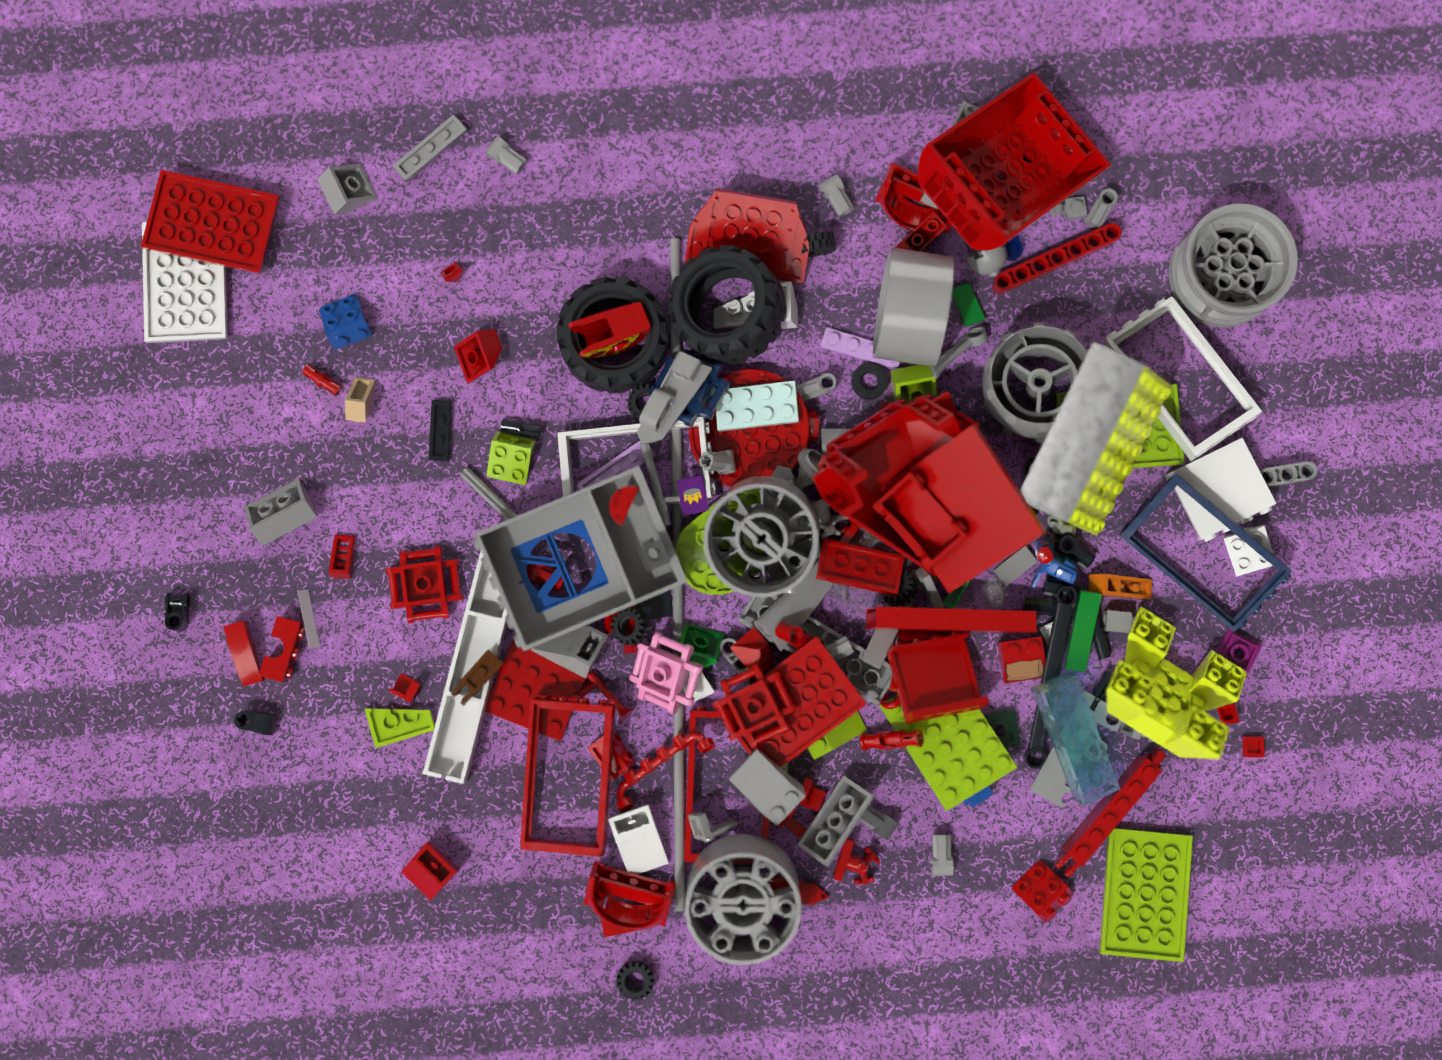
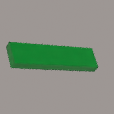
(1082, 630)

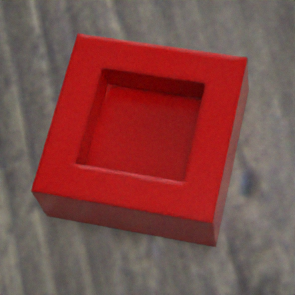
(1253, 746)

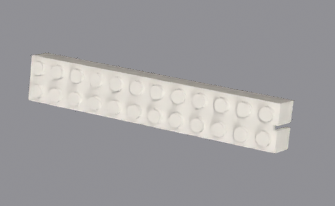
(456, 724)

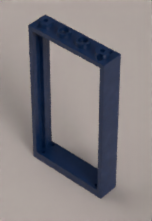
(1255, 602)

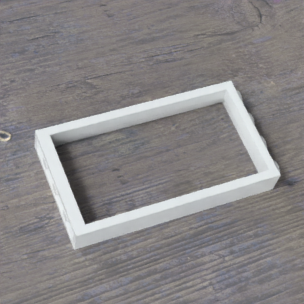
(565, 457)

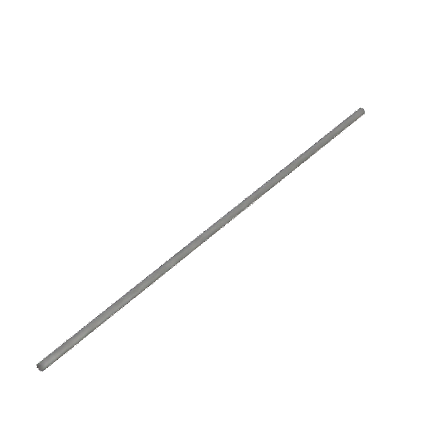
(678, 717)

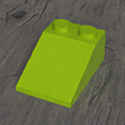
(841, 734)

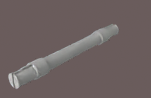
(661, 506)

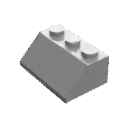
(279, 512)

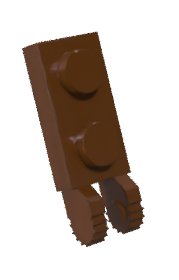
(478, 675)

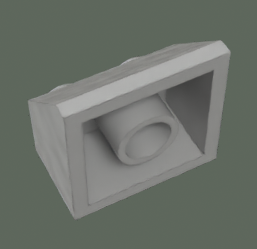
(346, 188)

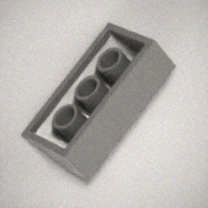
(835, 821)

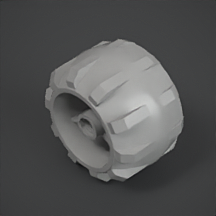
(1025, 344)

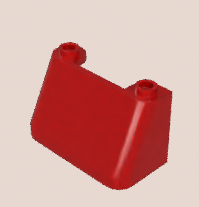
(920, 520)

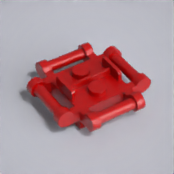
(424, 584)
(754, 706)

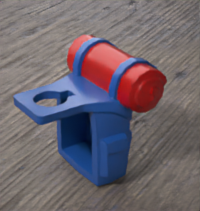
(1053, 564)

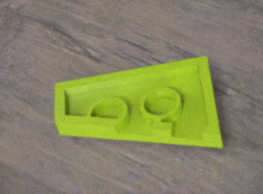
(397, 724)

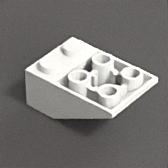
(638, 840)

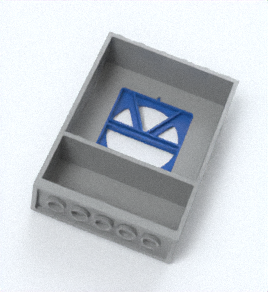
(619, 572)

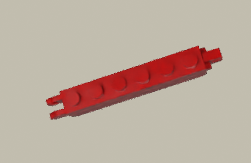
(1110, 811)

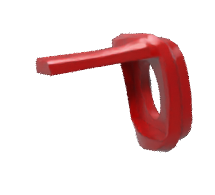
(793, 825)

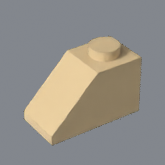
(359, 399)

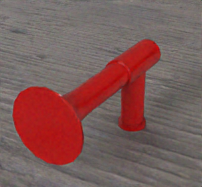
(596, 682)

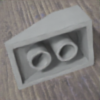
(767, 786)

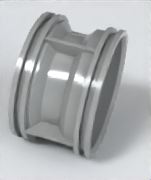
(1250, 227)

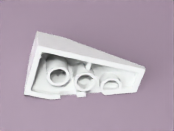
(737, 311)

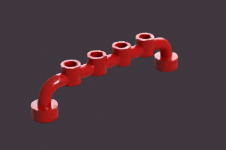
(649, 765)

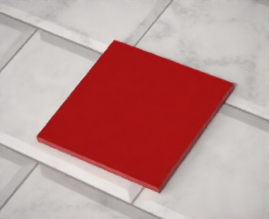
(983, 497)

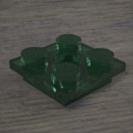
(1008, 720)

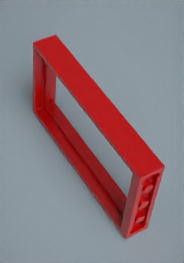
(556, 846)

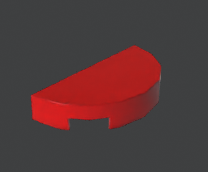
(621, 503)

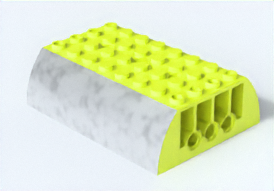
(1095, 439)

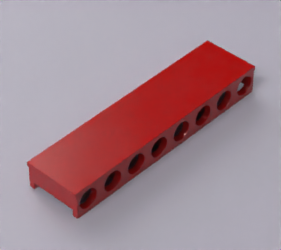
(950, 620)

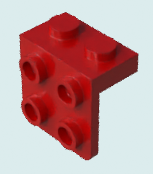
(1043, 891)

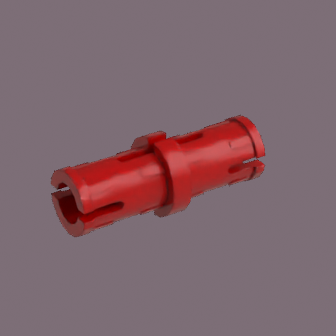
(322, 379)

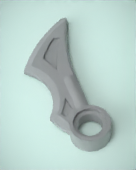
(974, 337)

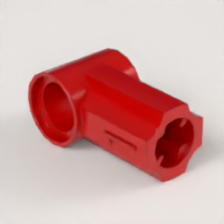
(541, 574)
(792, 634)

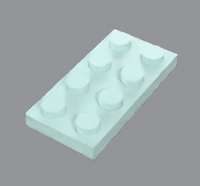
(758, 406)

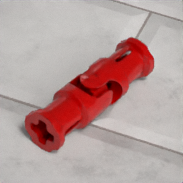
(891, 739)

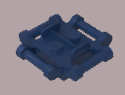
(707, 396)

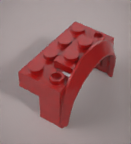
(903, 182)
(611, 882)

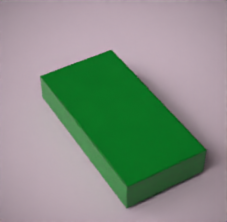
(967, 305)

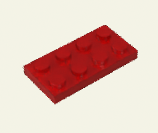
(859, 567)

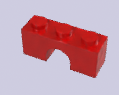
(290, 633)

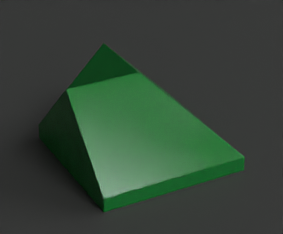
(705, 643)

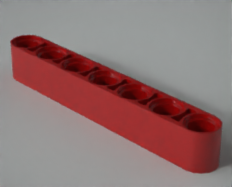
(1062, 252)

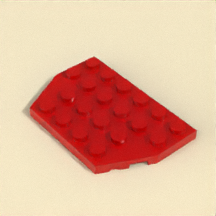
(755, 223)

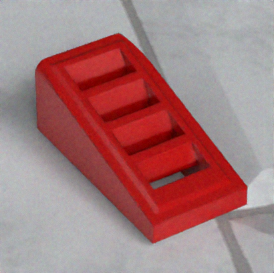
(347, 573)

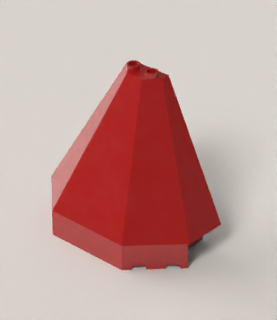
(881, 451)

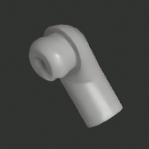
(1060, 527)

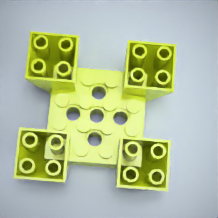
(1165, 699)

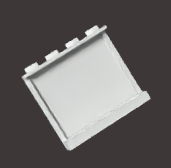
(1230, 482)

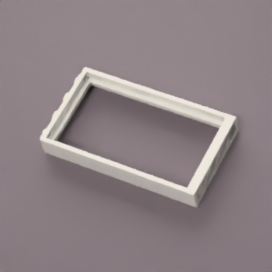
(1212, 358)

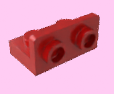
(621, 759)

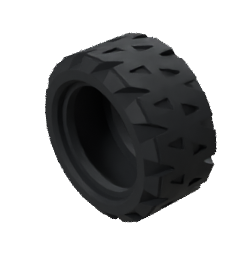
(699, 277)
(599, 295)

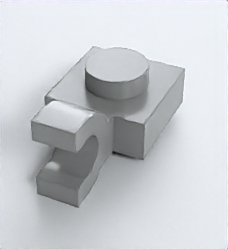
(1072, 208)

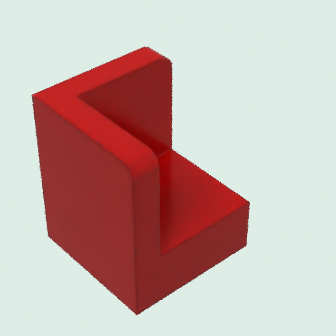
(406, 688)

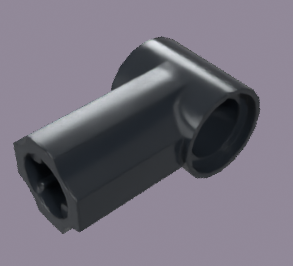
(1076, 551)
(1051, 585)

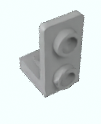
(701, 829)

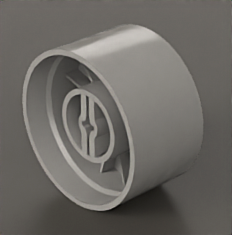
(913, 307)
(776, 549)
(743, 906)

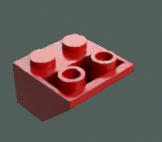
(430, 870)

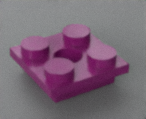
(1249, 648)

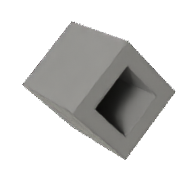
(1117, 621)

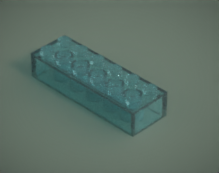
(1075, 738)

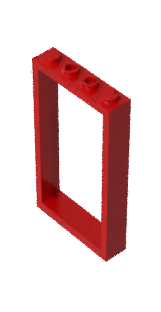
(692, 856)

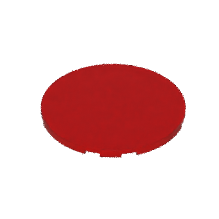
(755, 449)

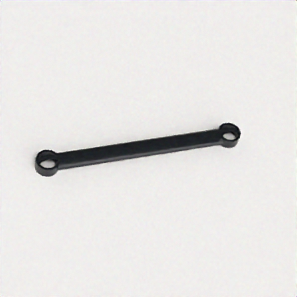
(1051, 670)

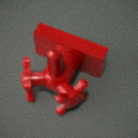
(854, 863)

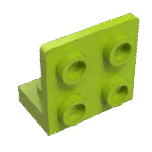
(510, 457)

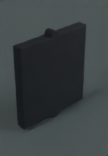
(657, 606)

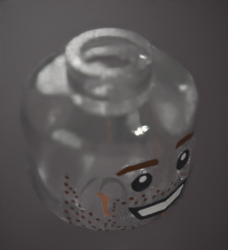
(994, 592)

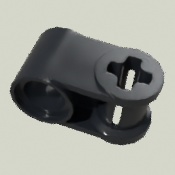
(177, 609)
(258, 723)

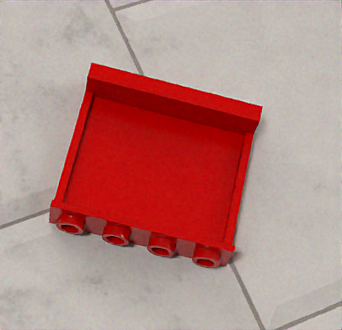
(935, 677)

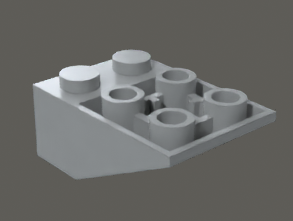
(575, 649)

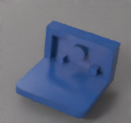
(344, 322)

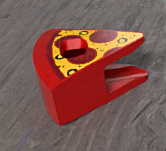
(612, 330)

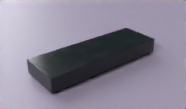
(440, 430)
(1043, 606)

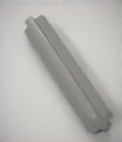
(487, 494)

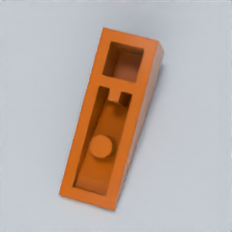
(1120, 586)

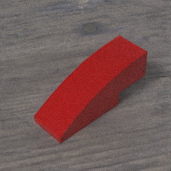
(243, 652)

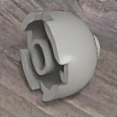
(987, 261)

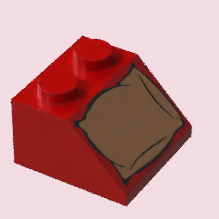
(1021, 659)

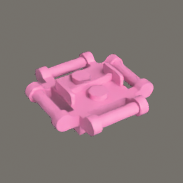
(663, 674)

